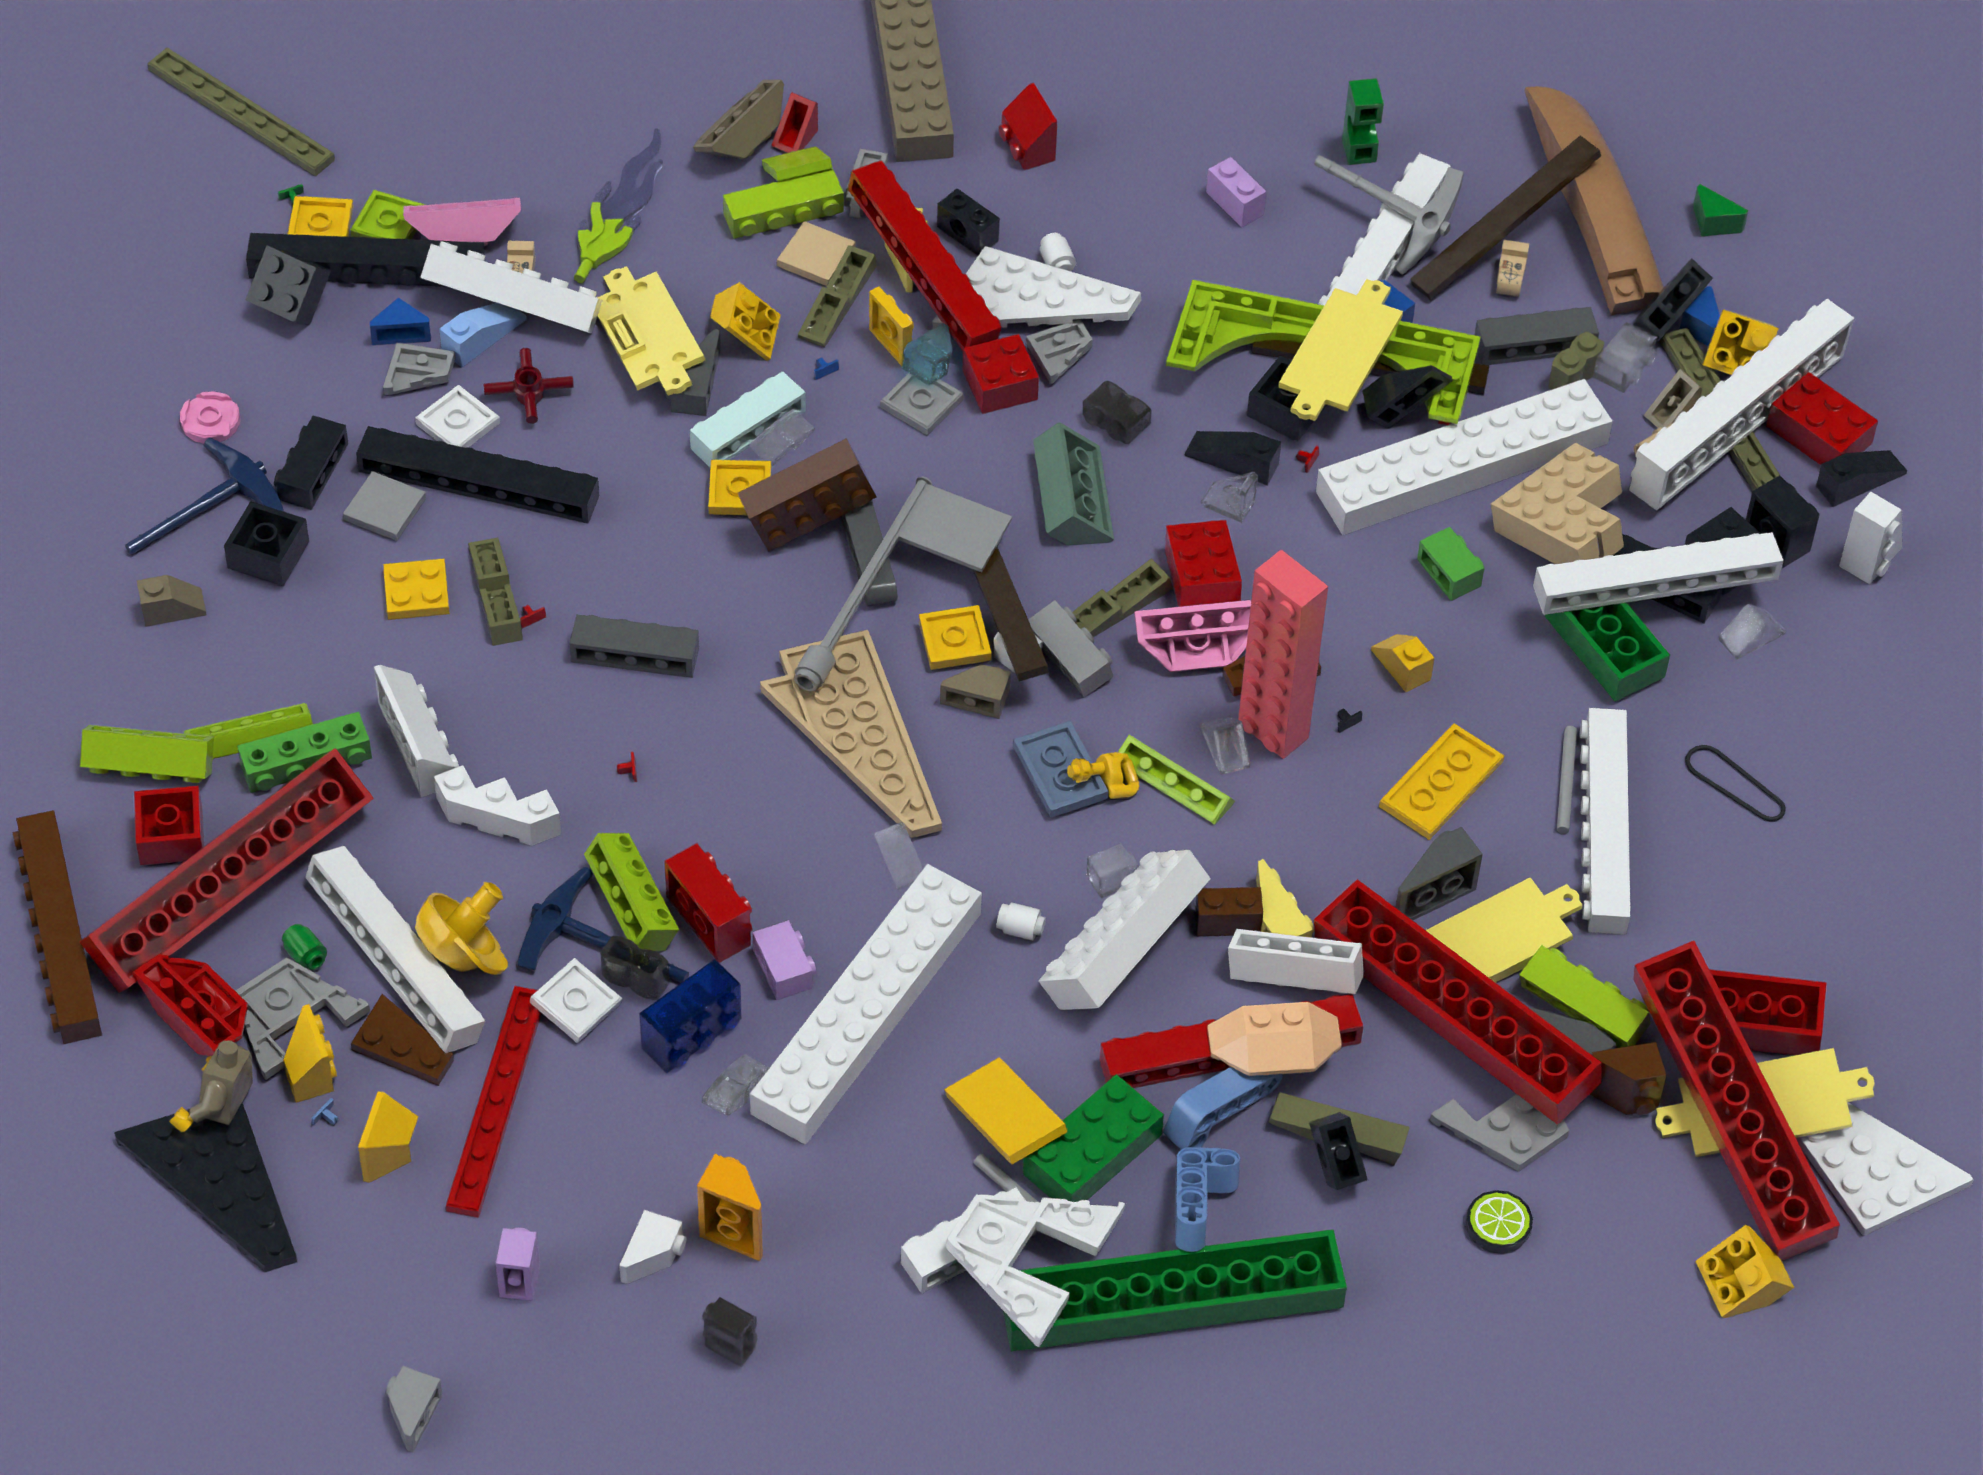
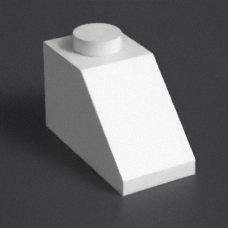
(652, 1247)

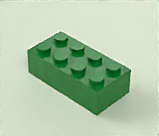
(1613, 647)
(1099, 1143)

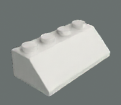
(413, 727)

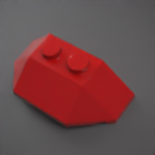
(193, 1001)

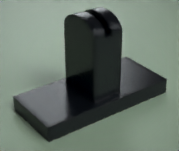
(1348, 720)

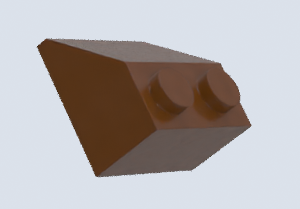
(1631, 1078)

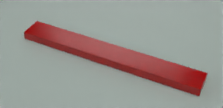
(495, 1105)

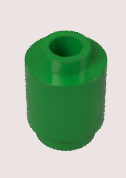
(304, 946)

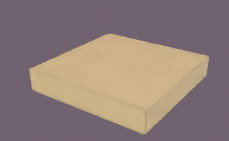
(814, 253)

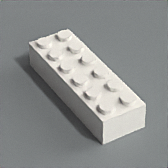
(1124, 929)

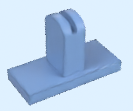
(325, 1113)

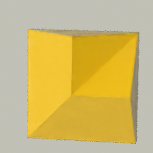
(386, 1138)

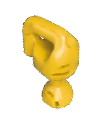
(1110, 770)

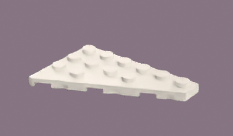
(1043, 294)
(1880, 1171)

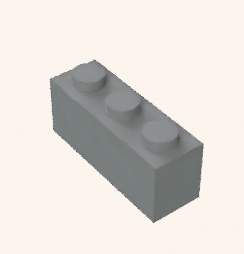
(1071, 648)

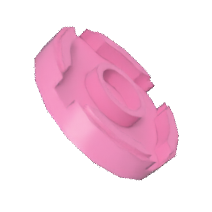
(210, 416)

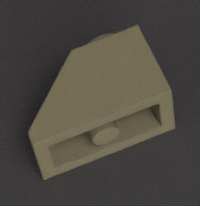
(169, 600)
(977, 690)

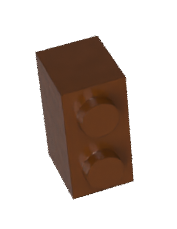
(1227, 909)

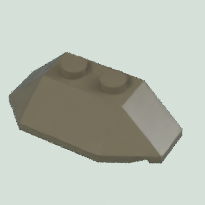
(745, 123)

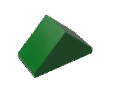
(1717, 214)

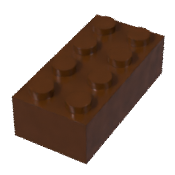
(807, 495)

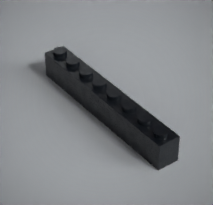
(357, 257)
(478, 474)

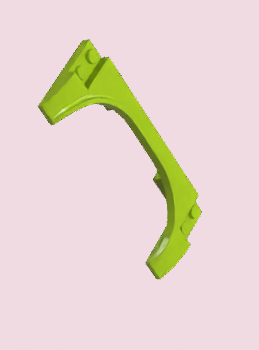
(1227, 317)

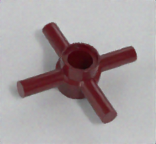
(528, 385)

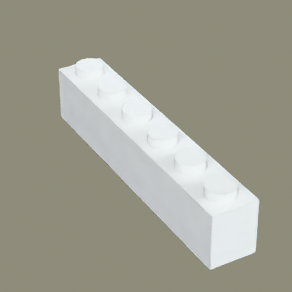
(510, 288)

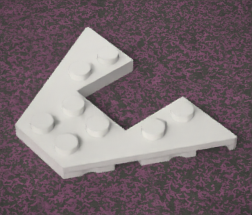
(997, 1230)

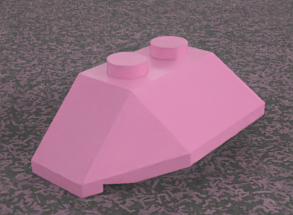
(463, 220)
(1195, 634)

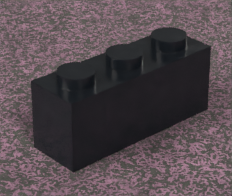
(311, 462)

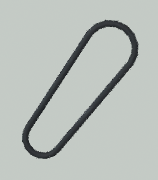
(1744, 773)

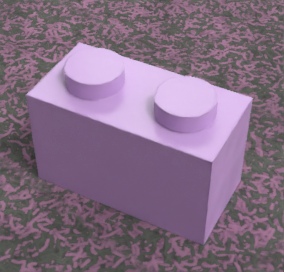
(1236, 191)
(783, 959)
(517, 1264)

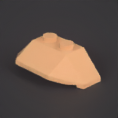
(1275, 1038)

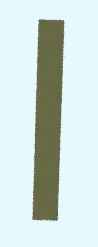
(241, 111)
(1748, 453)

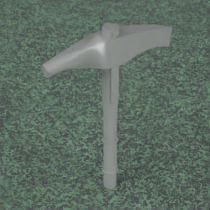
(1429, 221)

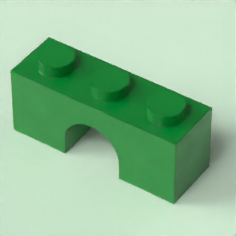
(1362, 112)

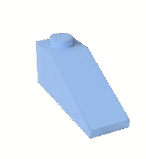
(477, 330)

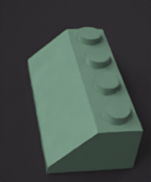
(1072, 487)

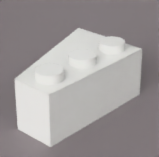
(1872, 538)

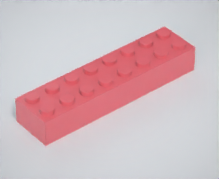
(1282, 653)

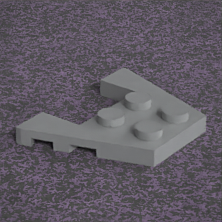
(276, 1003)
(1510, 1133)

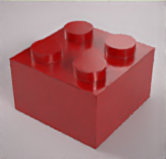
(1000, 373)
(168, 824)

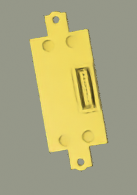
(648, 331)
(1340, 349)
(1509, 928)
(1805, 1087)

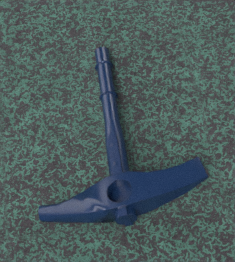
(244, 476)
(554, 918)

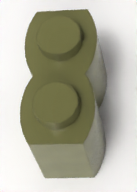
(1576, 362)

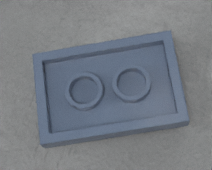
(1046, 761)

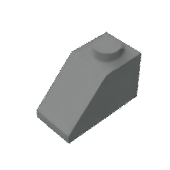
(412, 1403)

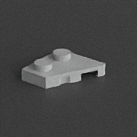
(1059, 348)
(417, 368)

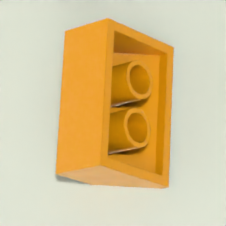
(730, 1207)

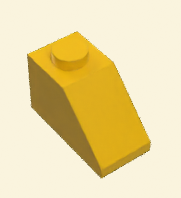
(1405, 660)

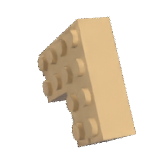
(1560, 509)

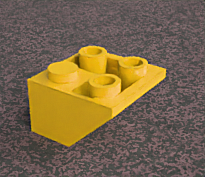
(747, 318)
(1736, 341)
(309, 1058)
(1743, 1273)

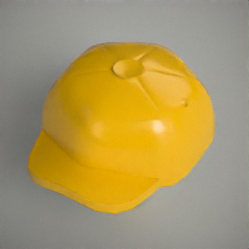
(458, 931)

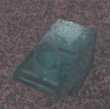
(929, 355)

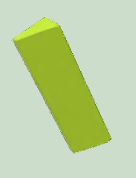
(253, 727)
(1176, 781)

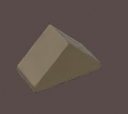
(1676, 397)

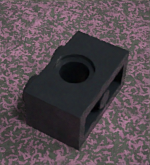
(967, 221)
(1338, 1151)

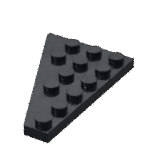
(220, 1177)

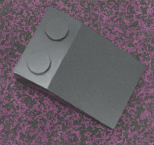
(1441, 875)

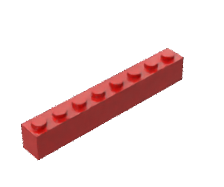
(923, 255)
(1186, 1049)

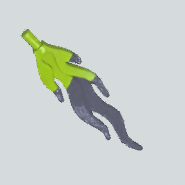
(608, 217)

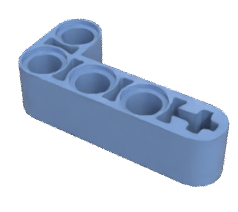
(1213, 1102)
(1200, 1173)

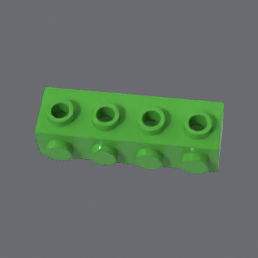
(287, 754)

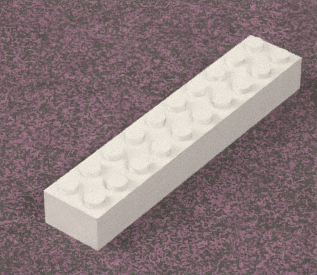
(1738, 404)
(1461, 456)
(865, 1004)

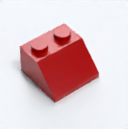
(1030, 129)

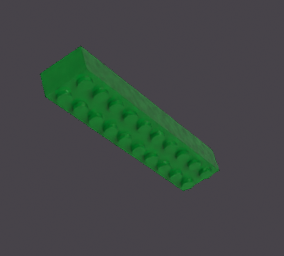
(1191, 1288)

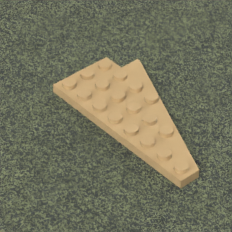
(859, 729)

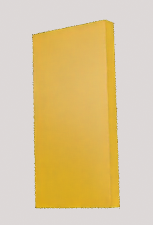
(1441, 781)
(1005, 1110)

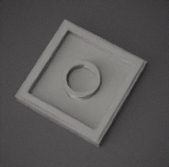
(921, 404)
(384, 506)

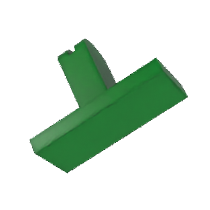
(290, 193)

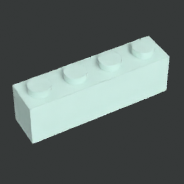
(745, 419)

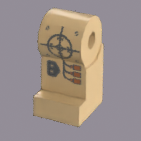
(521, 255)
(1512, 267)

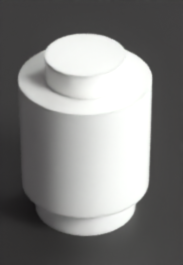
(1057, 252)
(1020, 921)

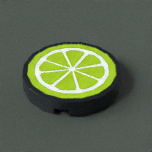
(1499, 1221)

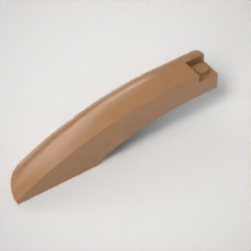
(1599, 204)

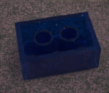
(690, 1016)

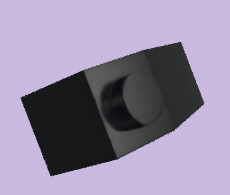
(1673, 300)
(1401, 392)
(1237, 452)
(1857, 474)

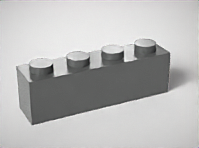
(1532, 334)
(634, 645)

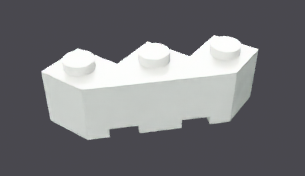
(496, 809)

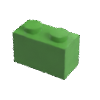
(1450, 563)

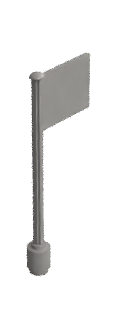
(932, 522)

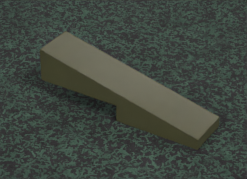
(838, 296)
(495, 591)
(1125, 598)
(1374, 1136)

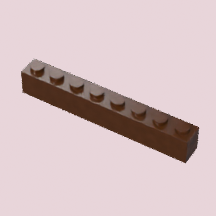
(58, 928)

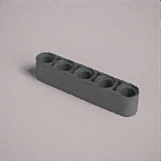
(864, 539)

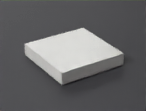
(457, 419)
(575, 1000)

